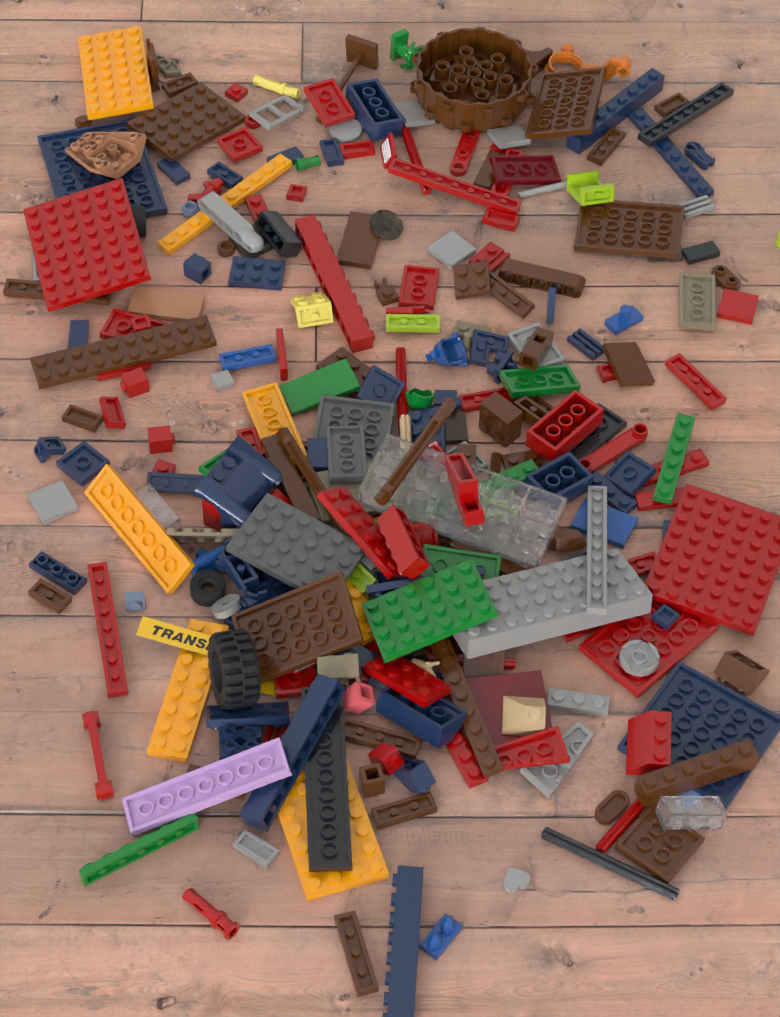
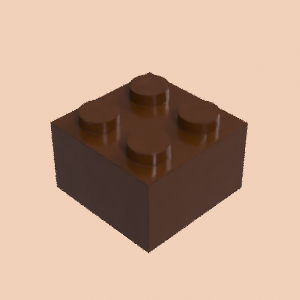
(500, 419)

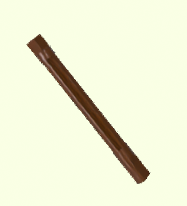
(415, 451)
(306, 469)

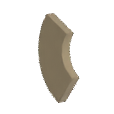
(168, 68)

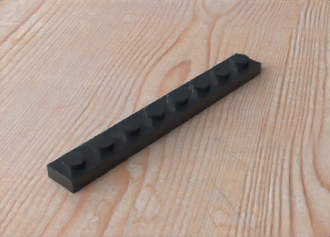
(685, 114)

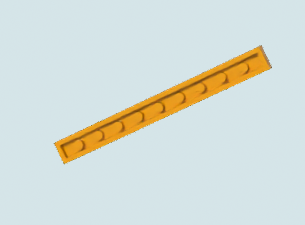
(233, 197)

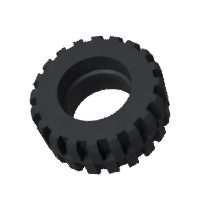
(234, 669)

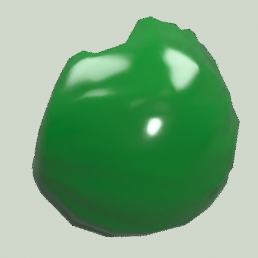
(419, 399)

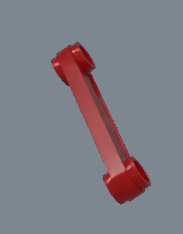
(615, 448)
(103, 788)

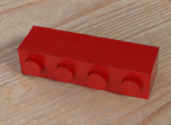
(402, 542)

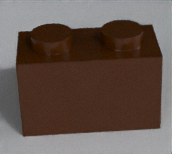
(740, 672)

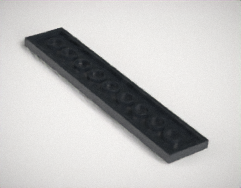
(328, 798)

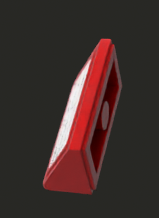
(388, 150)

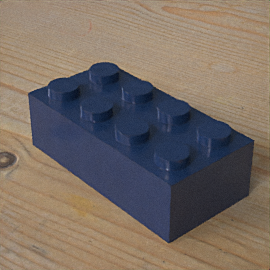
(374, 109)

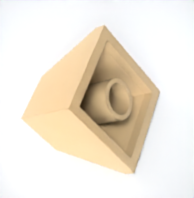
(523, 715)

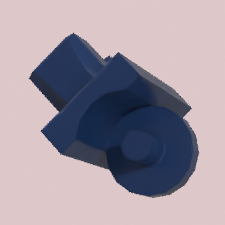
(504, 362)

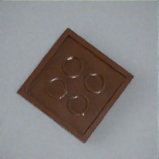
(658, 849)

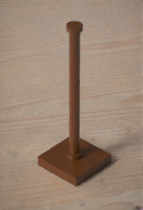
(358, 52)

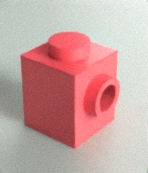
(358, 698)

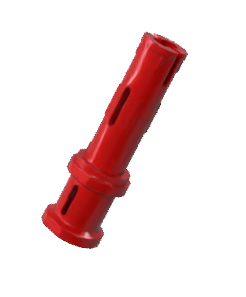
(217, 918)

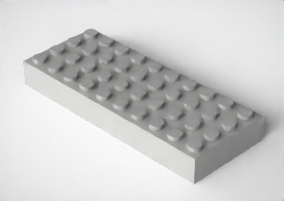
(553, 603)

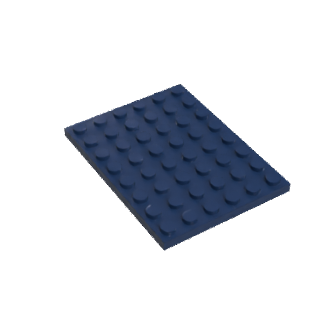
(71, 177)

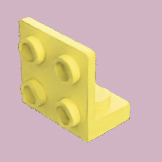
(312, 310)

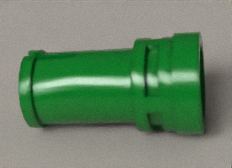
(304, 163)

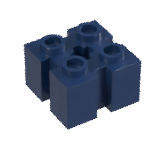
(236, 741)

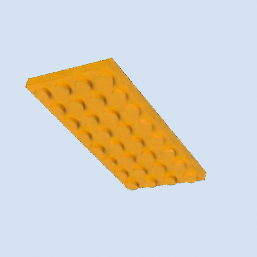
(115, 73)
(367, 858)

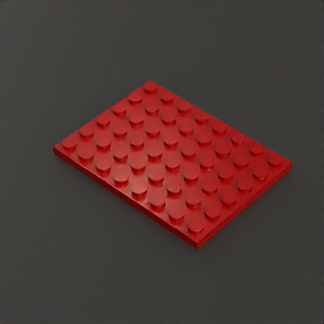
(86, 245)
(717, 559)

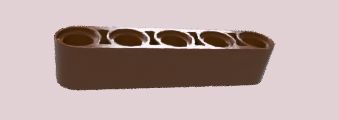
(541, 278)

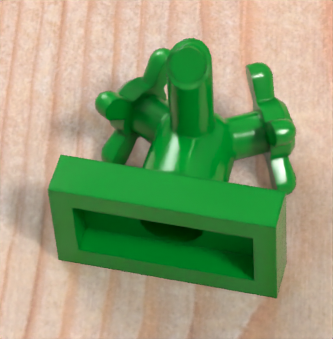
(400, 48)

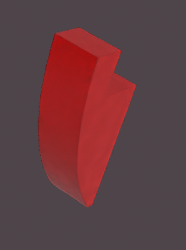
(464, 489)

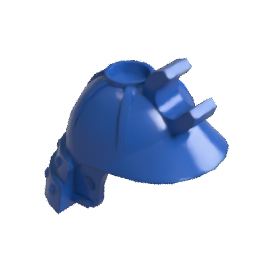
(449, 352)

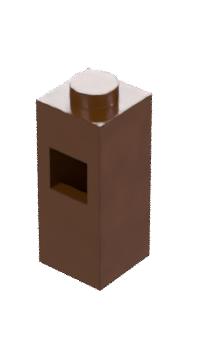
(536, 348)

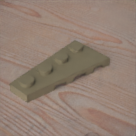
(190, 534)

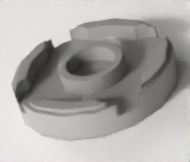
(346, 131)
(639, 658)

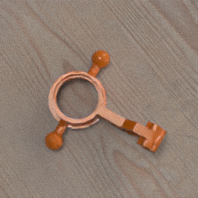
(567, 56)

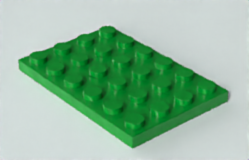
(429, 610)

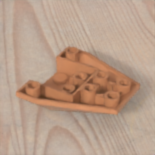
(108, 152)

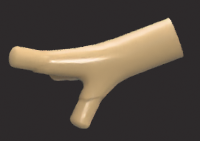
(425, 665)

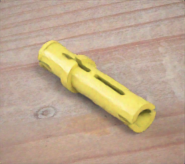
(281, 88)

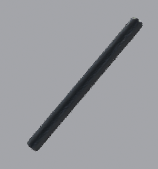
(610, 863)

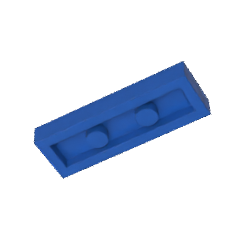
(247, 357)

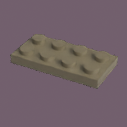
(697, 301)

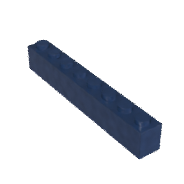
(618, 108)
(298, 744)
(404, 942)

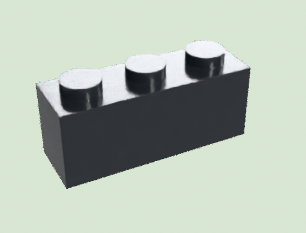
(278, 233)

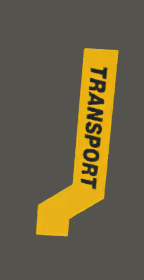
(184, 639)

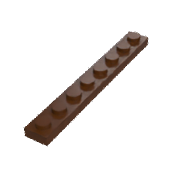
(463, 698)

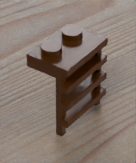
(152, 66)

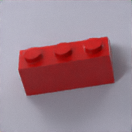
(648, 742)

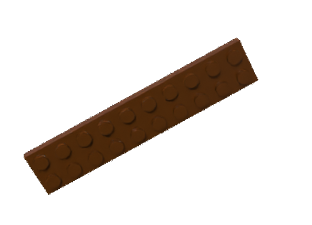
(123, 351)

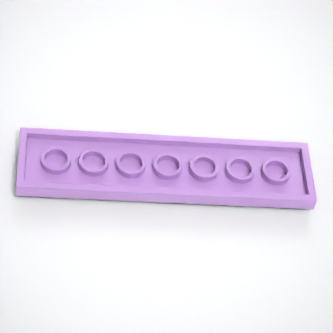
(206, 786)

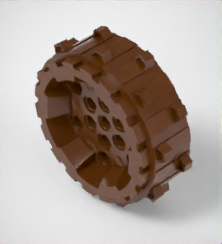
(473, 79)

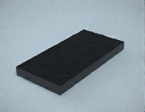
(610, 427)

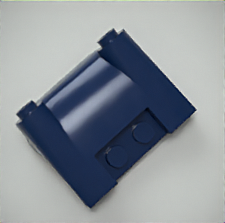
(238, 482)
(251, 582)

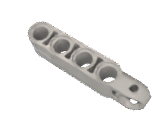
(231, 222)

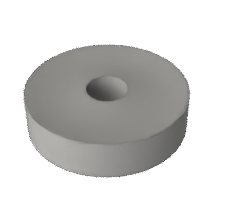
(226, 606)

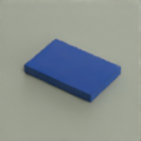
(618, 524)

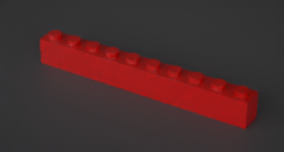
(334, 285)

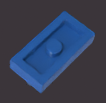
(440, 936)

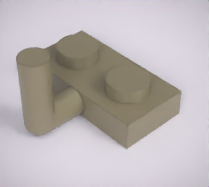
(466, 330)

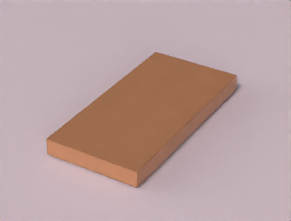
(166, 304)

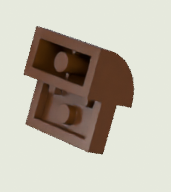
(533, 408)

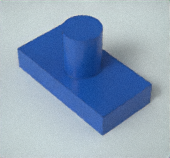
(624, 319)
(205, 560)

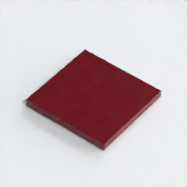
(489, 694)

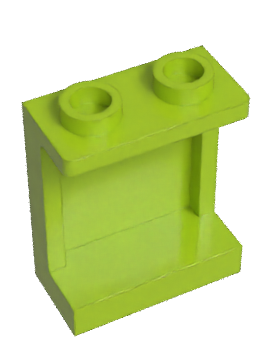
(588, 189)

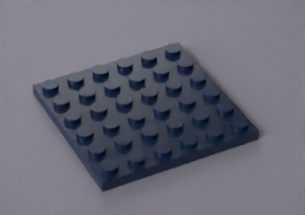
(708, 719)

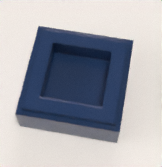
(665, 617)

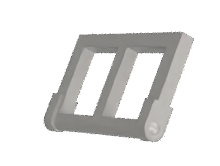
(271, 106)

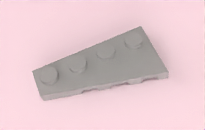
(549, 777)

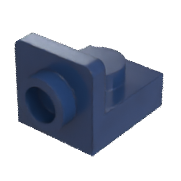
(49, 446)

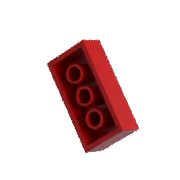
(564, 426)

